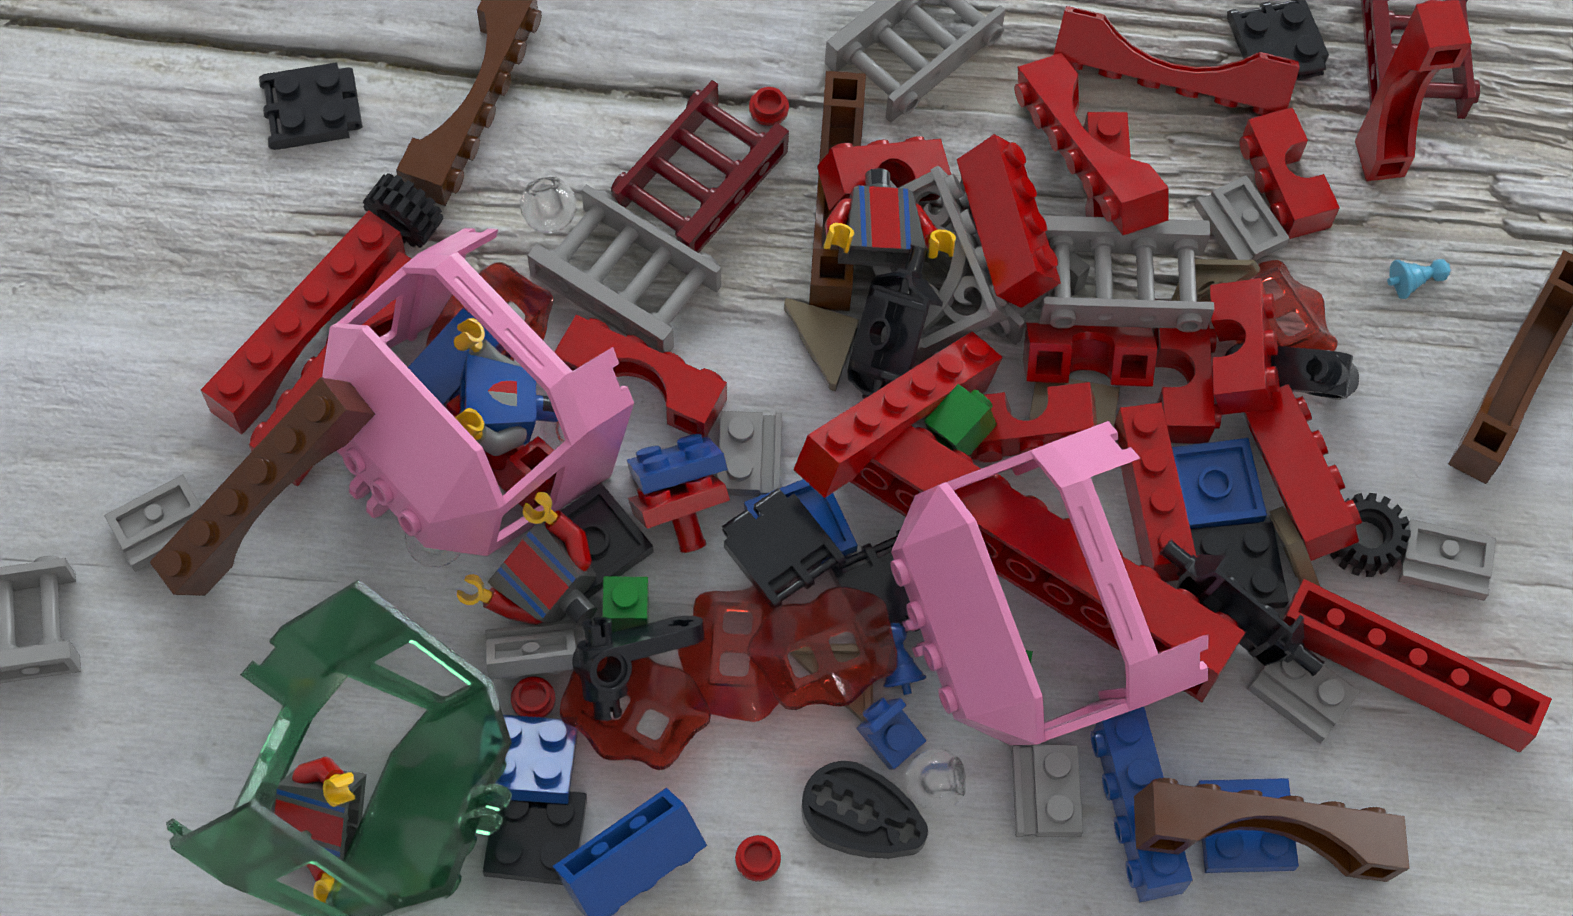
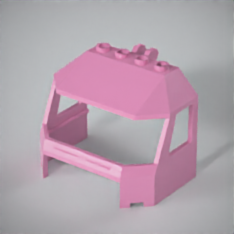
(419, 454)
(968, 619)

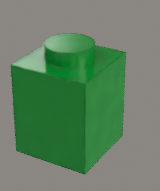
(962, 420)
(626, 601)

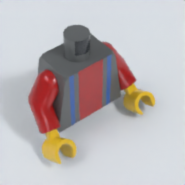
(881, 224)
(543, 574)
(326, 804)

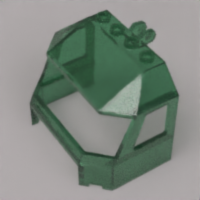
(428, 797)

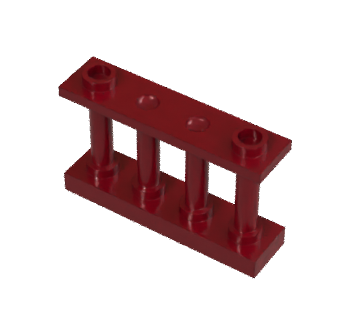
(1379, 50)
(716, 204)

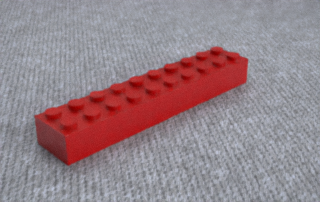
(1043, 552)

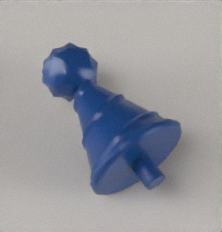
(906, 670)

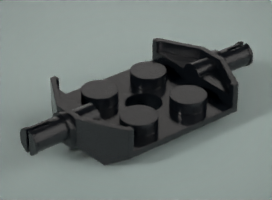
(901, 304)
(1265, 633)

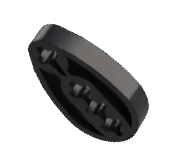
(865, 788)

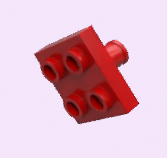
(680, 506)

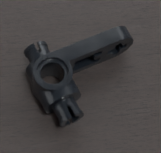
(1314, 371)
(621, 648)

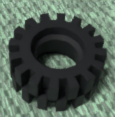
(404, 209)
(1393, 533)

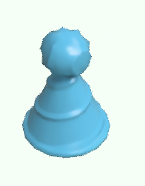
(1408, 276)

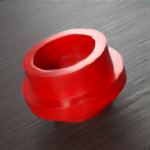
(768, 106)
(533, 697)
(758, 858)

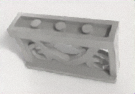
(956, 283)

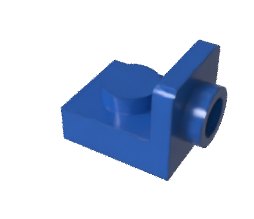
(890, 731)

